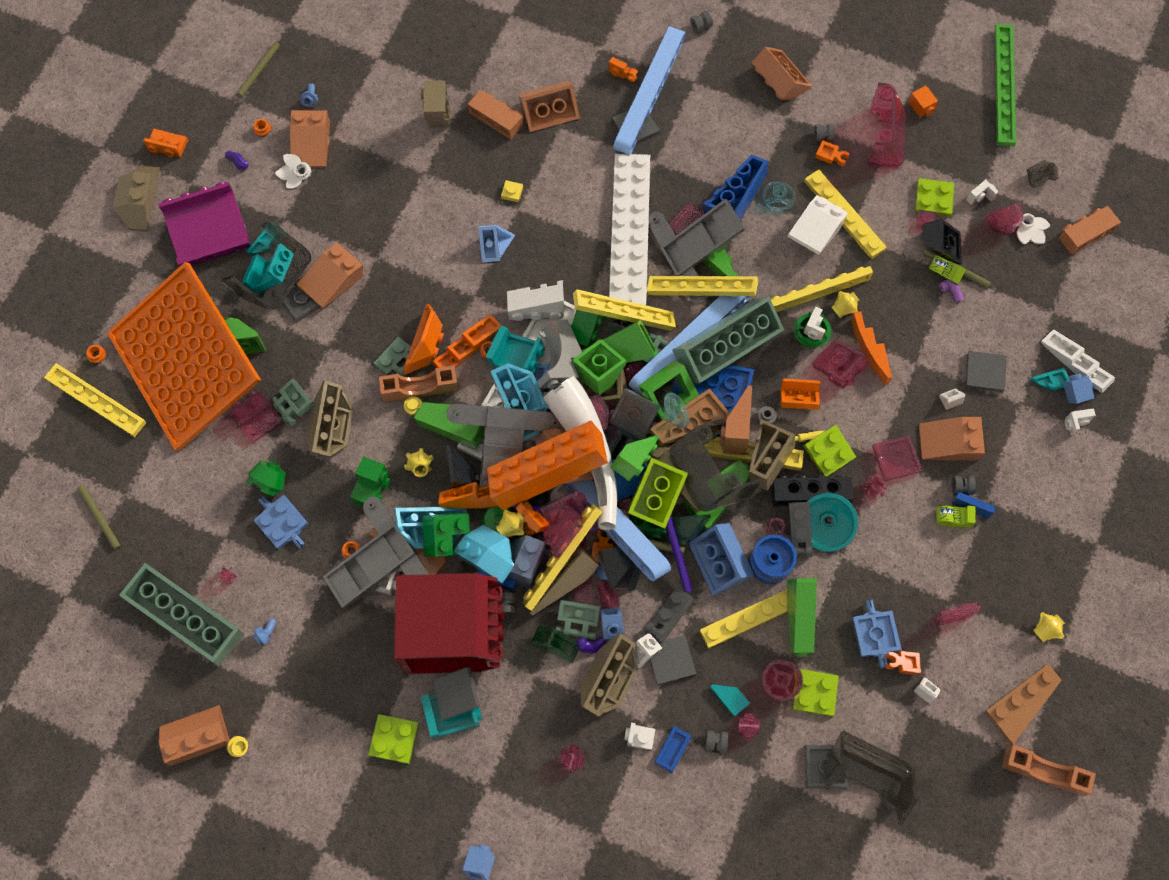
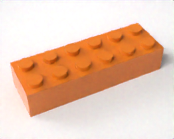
(546, 465)

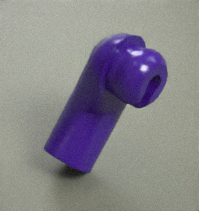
(237, 159)
(590, 647)

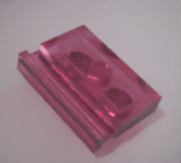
(961, 612)

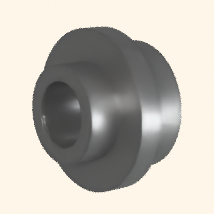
(767, 409)

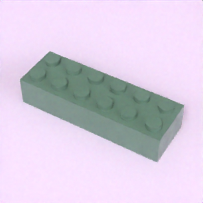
(729, 339)
(182, 614)

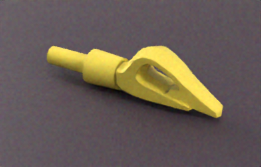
(807, 436)

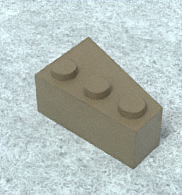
(435, 103)
(770, 453)

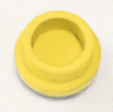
(411, 405)
(237, 746)

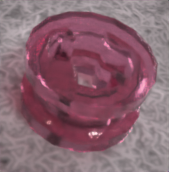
(781, 524)
(226, 575)

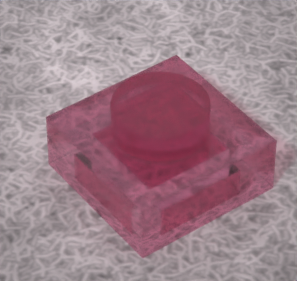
(924, 217)

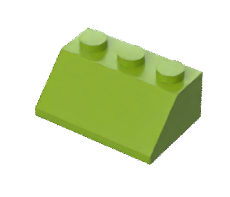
(657, 493)

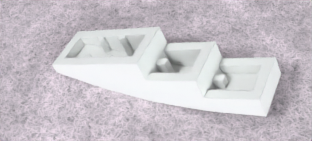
(1076, 360)

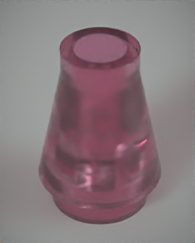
(607, 596)

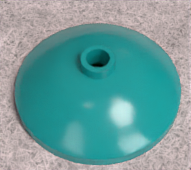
(844, 522)

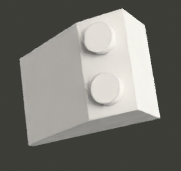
(818, 224)

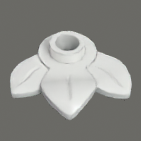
(291, 171)
(1033, 231)

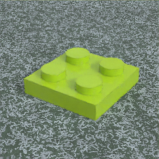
(934, 196)
(829, 451)
(817, 693)
(393, 739)

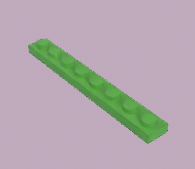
(1005, 85)

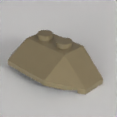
(136, 196)
(329, 420)
(609, 675)

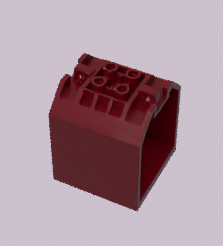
(448, 623)

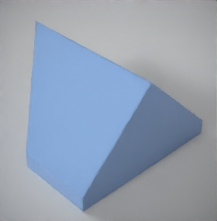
(493, 242)

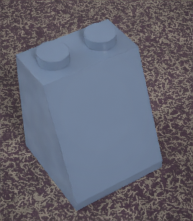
(527, 559)

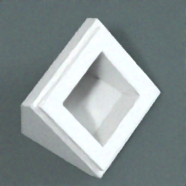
(952, 398)
(927, 690)

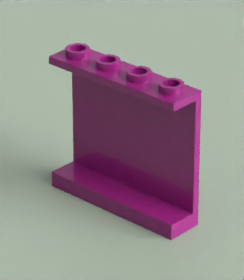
(205, 224)

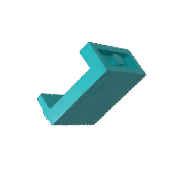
(267, 273)
(514, 350)
(439, 727)

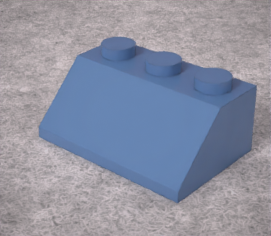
(721, 558)

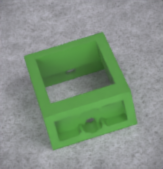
(672, 370)

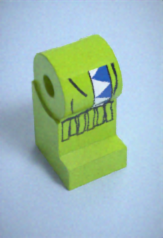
(947, 269)
(955, 516)

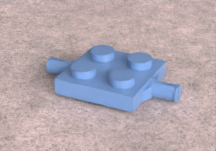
(281, 522)
(876, 633)

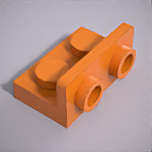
(166, 143)

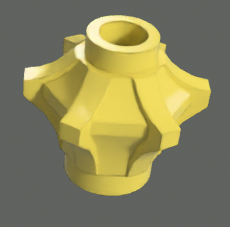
(845, 304)
(419, 463)
(511, 524)
(1049, 627)

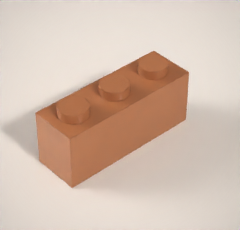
(495, 114)
(1089, 229)

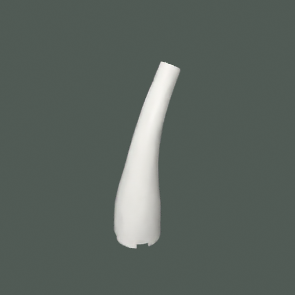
(572, 409)

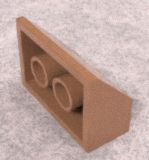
(780, 73)
(549, 106)
(193, 736)

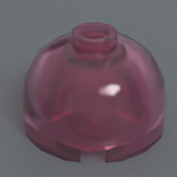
(1005, 218)
(781, 680)

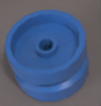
(772, 559)

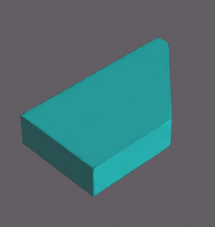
(260, 245)
(1051, 380)
(731, 698)

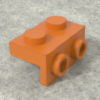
(800, 394)

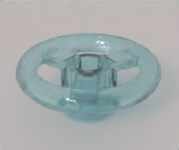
(780, 188)
(673, 411)

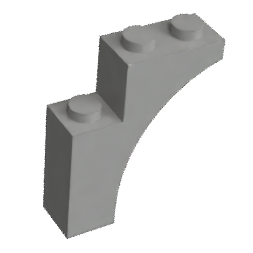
(562, 349)

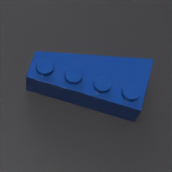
(741, 186)

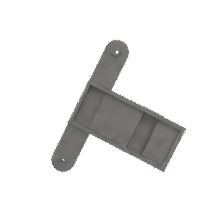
(697, 241)
(502, 430)
(375, 560)

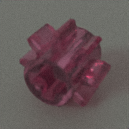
(632, 369)
(879, 483)
(748, 726)
(572, 758)

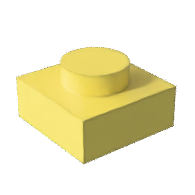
(512, 191)

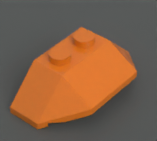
(425, 341)

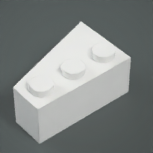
(536, 303)

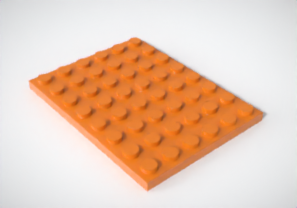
(183, 356)

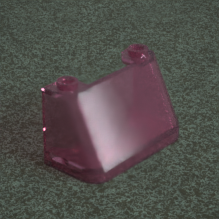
(889, 142)

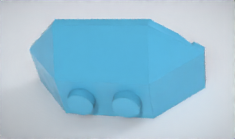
(518, 391)
(410, 522)
(487, 552)

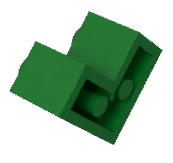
(585, 327)
(371, 481)
(439, 531)

